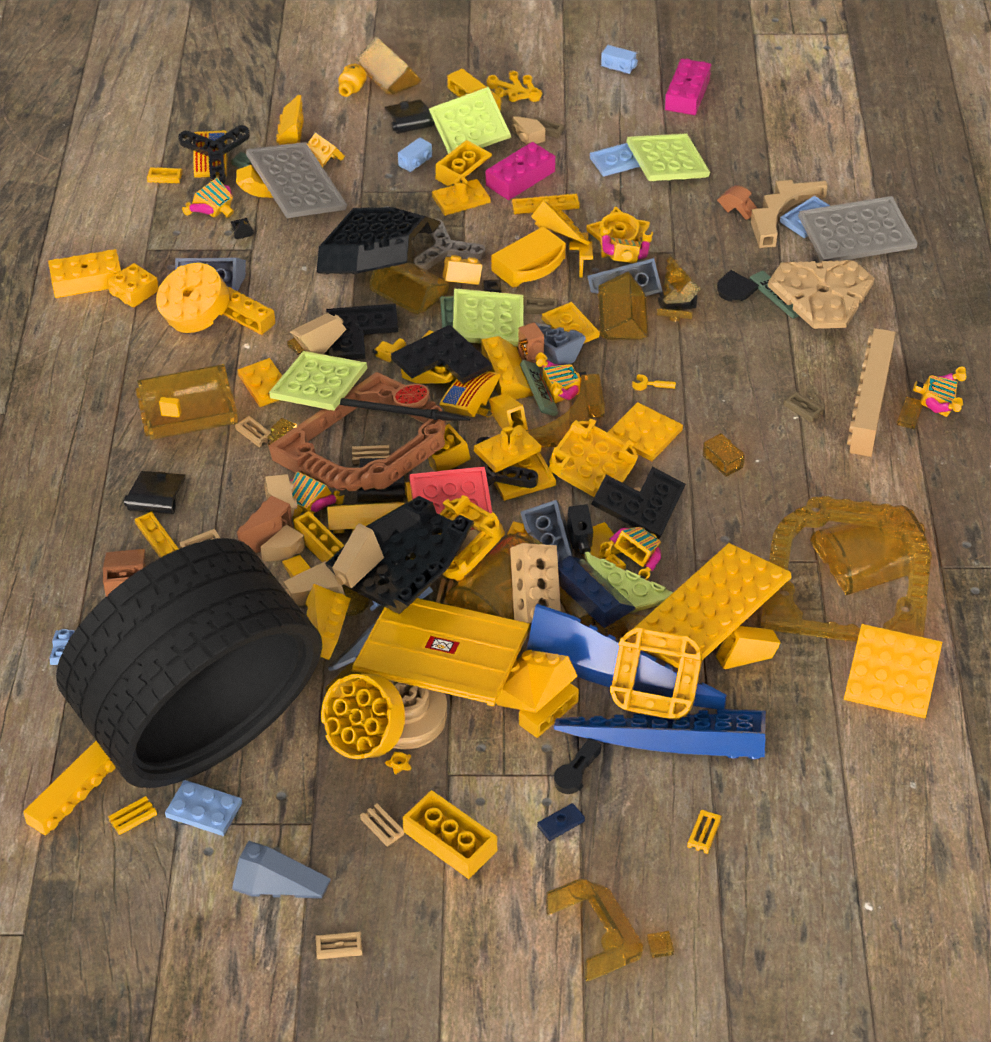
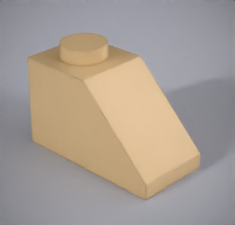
(283, 545)

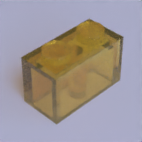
(723, 454)

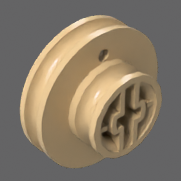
(423, 715)

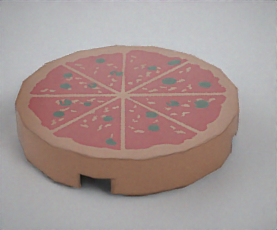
(412, 396)

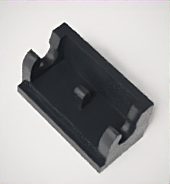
(677, 306)

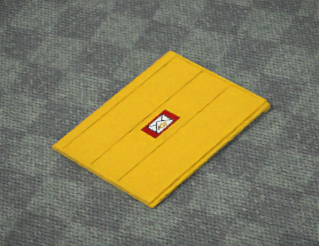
(444, 649)

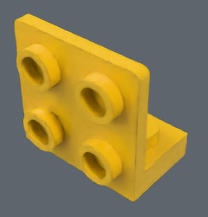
(323, 149)

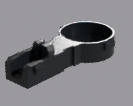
(569, 777)

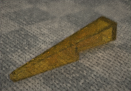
(678, 283)

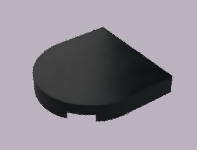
(735, 287)

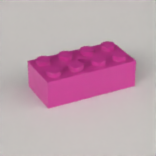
(688, 86)
(520, 170)

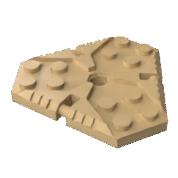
(822, 292)

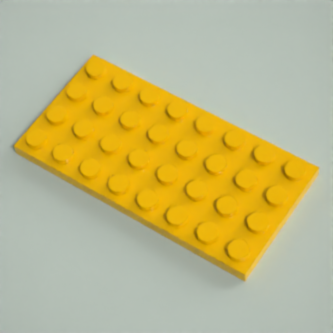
(716, 599)

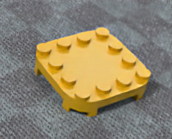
(589, 455)

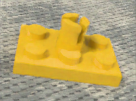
(460, 196)
(507, 448)

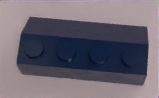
(592, 591)

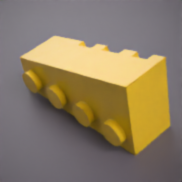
(327, 614)

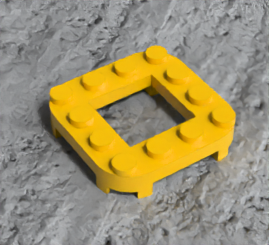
(490, 534)
(626, 669)

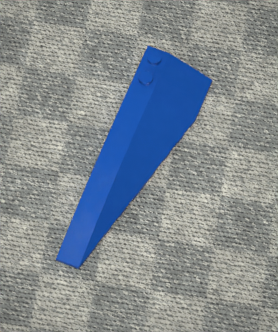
(596, 657)
(720, 734)

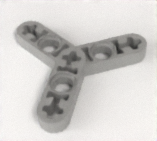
(451, 248)

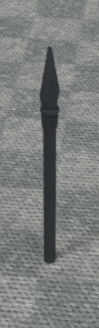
(427, 413)

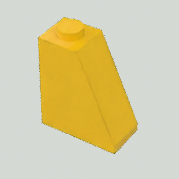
(507, 411)
(747, 646)

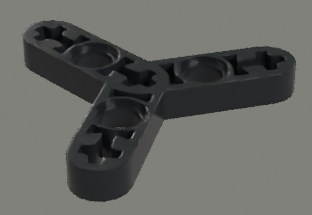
(219, 143)
(525, 474)

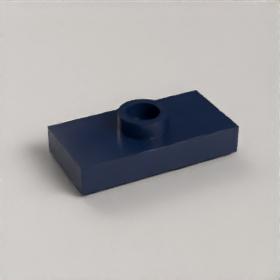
(561, 822)

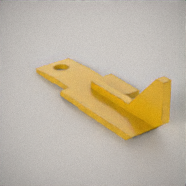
(585, 252)

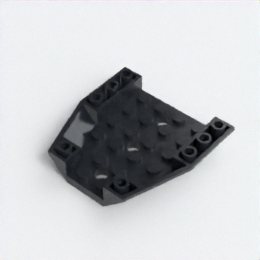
(372, 240)
(405, 535)

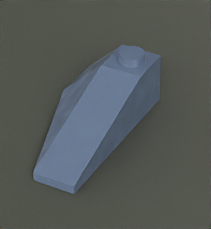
(230, 269)
(643, 272)
(272, 873)

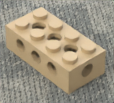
(534, 579)

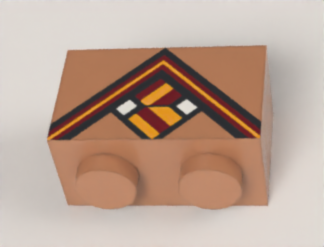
(530, 342)

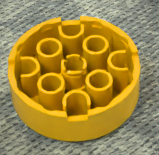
(192, 297)
(363, 716)

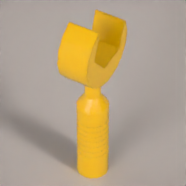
(644, 383)

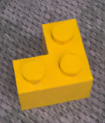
(452, 454)

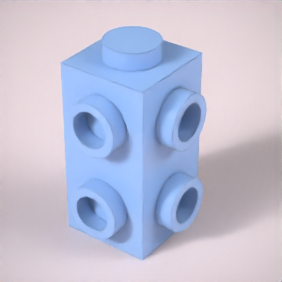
(619, 59)
(414, 154)

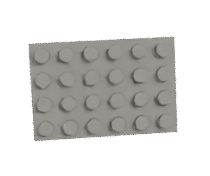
(296, 180)
(857, 229)

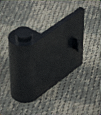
(409, 116)
(154, 492)
(392, 493)

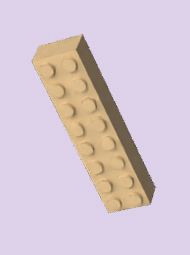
(871, 392)

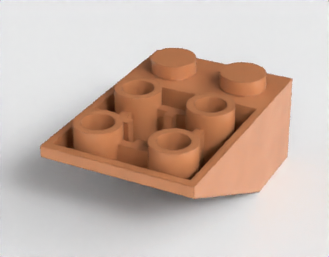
(265, 523)
(120, 566)

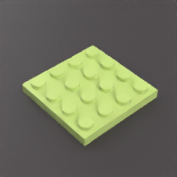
(471, 119)
(668, 157)
(487, 315)
(318, 380)

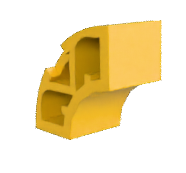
(251, 182)

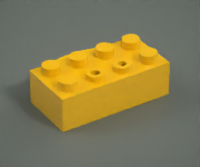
(529, 257)

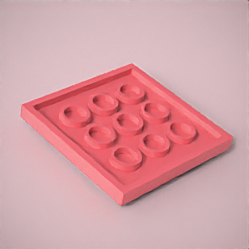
(452, 485)

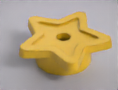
(399, 757)

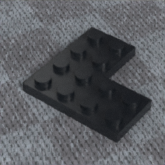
(360, 322)
(443, 348)
(645, 509)

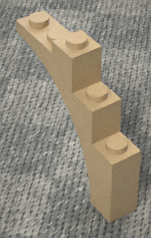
(776, 205)

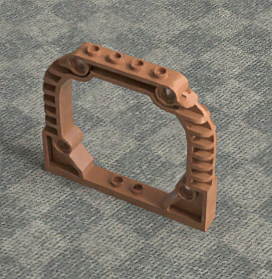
(299, 455)

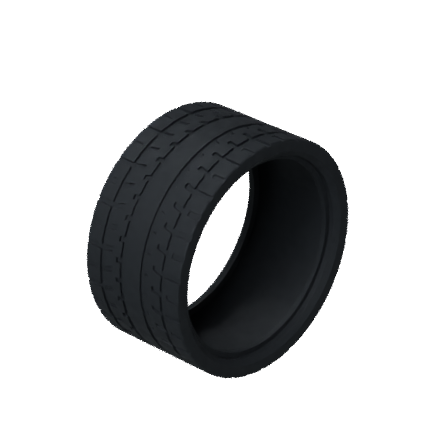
(187, 662)

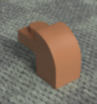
(737, 198)

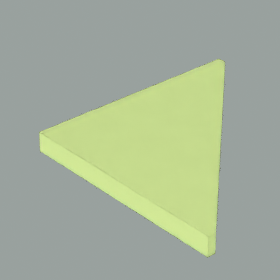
(631, 585)

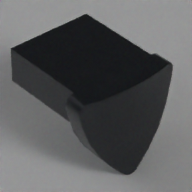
(241, 228)

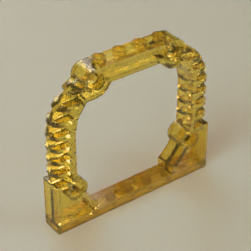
(782, 613)

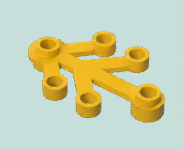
(532, 93)

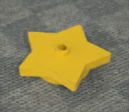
(623, 227)

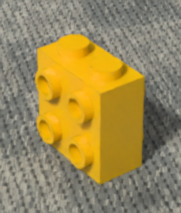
(133, 285)

